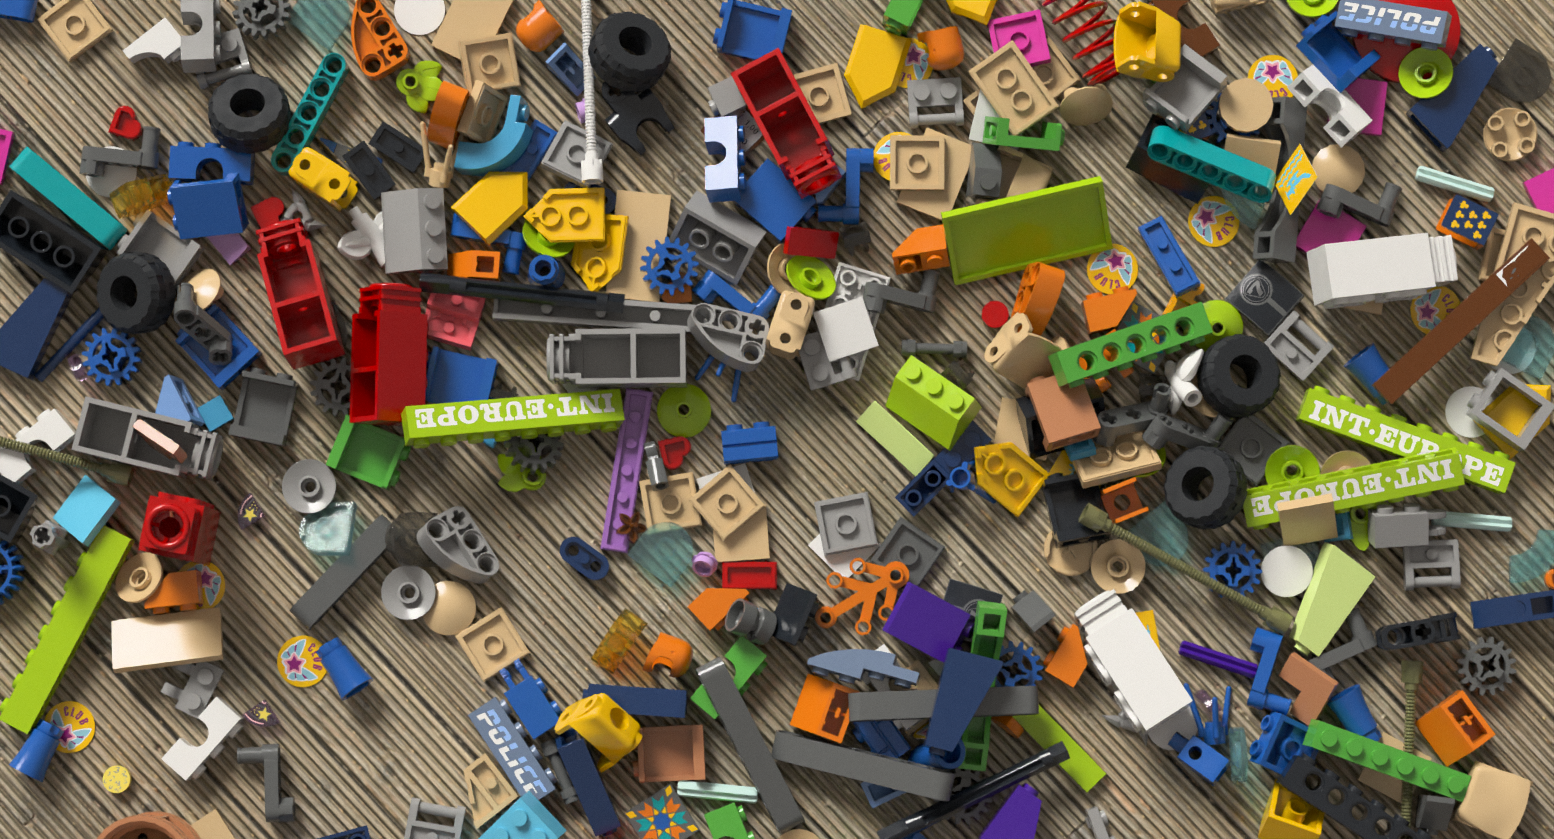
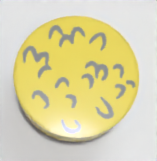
(117, 779)

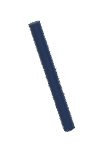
(69, 345)

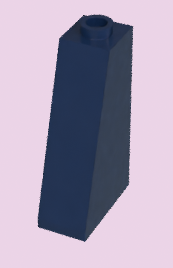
(1445, 114)
(31, 328)
(959, 693)
(644, 700)
(587, 782)

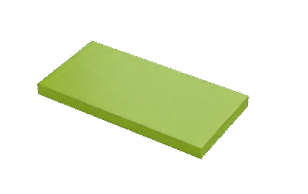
(1027, 229)

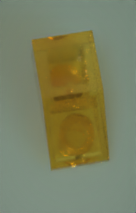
(140, 195)
(619, 641)

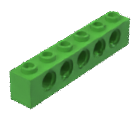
(1191, 318)

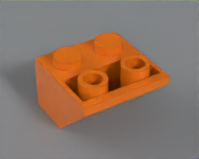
(823, 708)
(1454, 728)

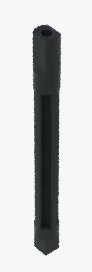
(522, 292)
(976, 793)

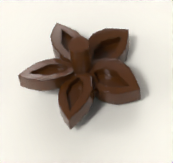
(631, 526)

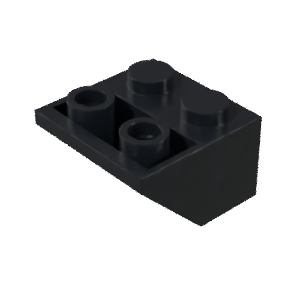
(792, 613)

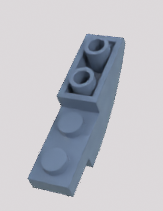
(853, 663)

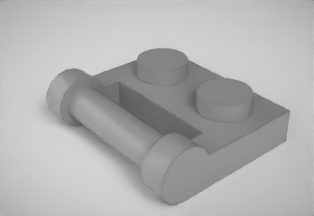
(231, 48)
(935, 93)
(1294, 354)
(817, 365)
(1435, 555)
(425, 830)

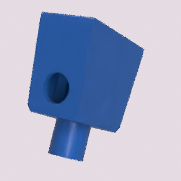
(1211, 763)

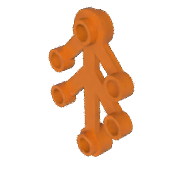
(866, 592)

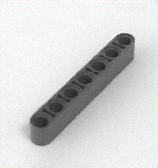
(919, 704)
(750, 745)
(863, 765)

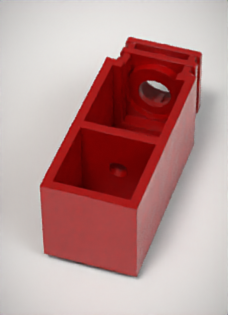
(787, 123)
(298, 294)
(387, 354)
(179, 528)

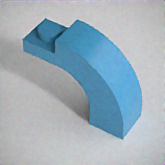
(501, 151)

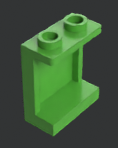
(997, 129)
(368, 453)

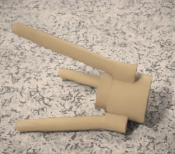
(441, 173)

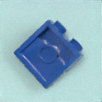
(1279, 742)

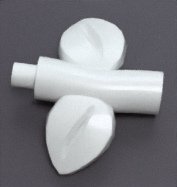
(366, 237)
(1180, 379)

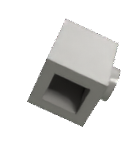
(726, 99)

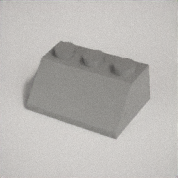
(414, 231)
(718, 236)

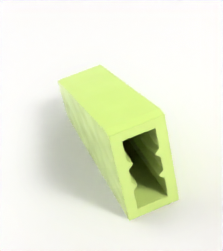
(1329, 599)

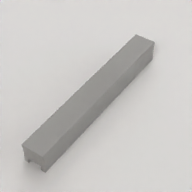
(635, 315)

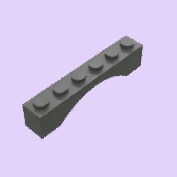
(1277, 234)

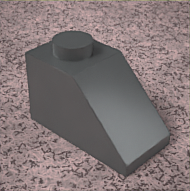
(984, 172)
(1031, 610)
(1433, 813)

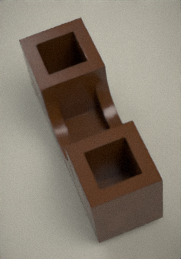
(1198, 39)

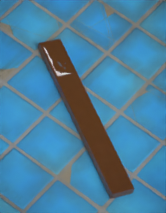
(1460, 321)

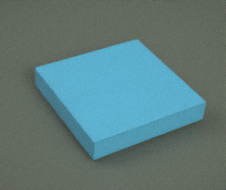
(86, 510)

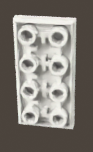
(849, 286)

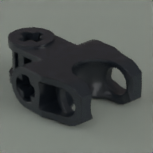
(630, 112)
(1434, 630)

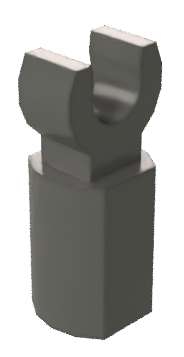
(655, 468)

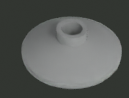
(296, 481)
(394, 592)

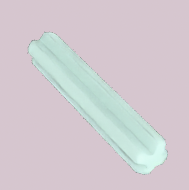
(1454, 184)
(1475, 521)
(717, 791)

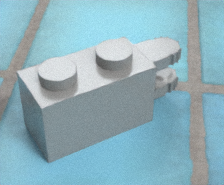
(1403, 525)

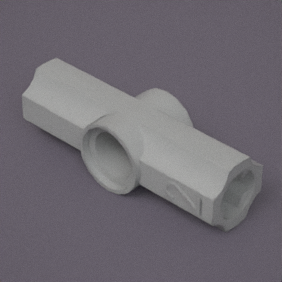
(50, 537)

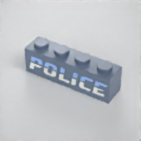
(1395, 22)
(511, 749)

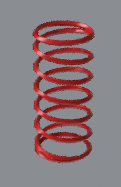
(1107, 64)

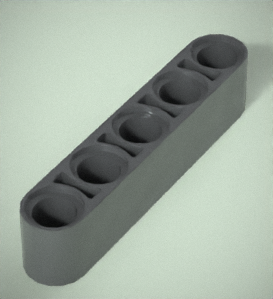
(342, 574)

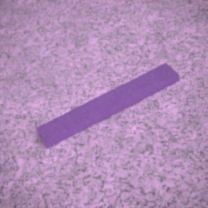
(626, 467)

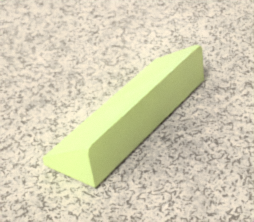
(895, 438)

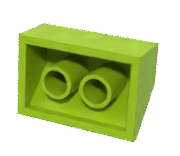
(931, 403)

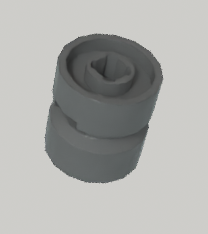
(748, 621)

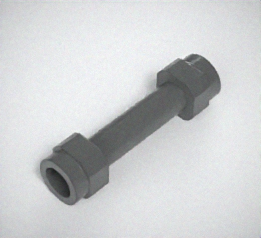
(957, 349)
(568, 791)

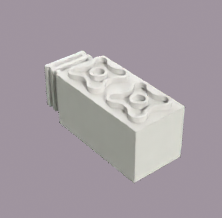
(1380, 269)
(1130, 662)

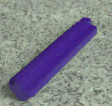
(1218, 659)

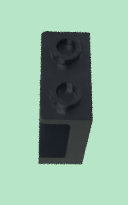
(1064, 505)

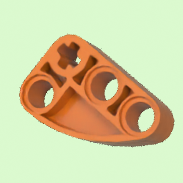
(372, 47)
(446, 114)
(1038, 294)

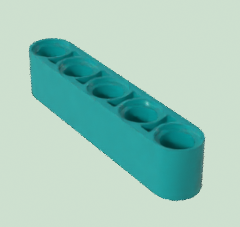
(311, 100)
(1211, 164)
(68, 198)

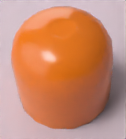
(538, 29)
(944, 47)
(670, 652)

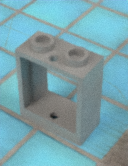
(1532, 426)

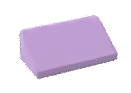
(230, 246)

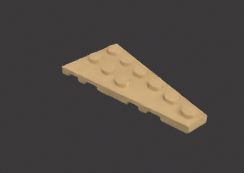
(1503, 324)

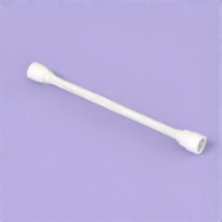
(592, 166)

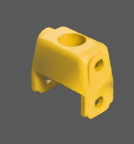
(1147, 43)
(323, 179)
(603, 726)

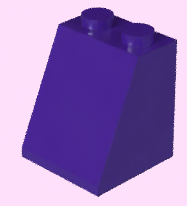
(928, 622)
(1015, 816)

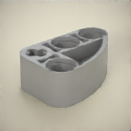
(730, 344)
(450, 548)

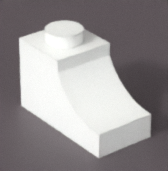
(159, 42)

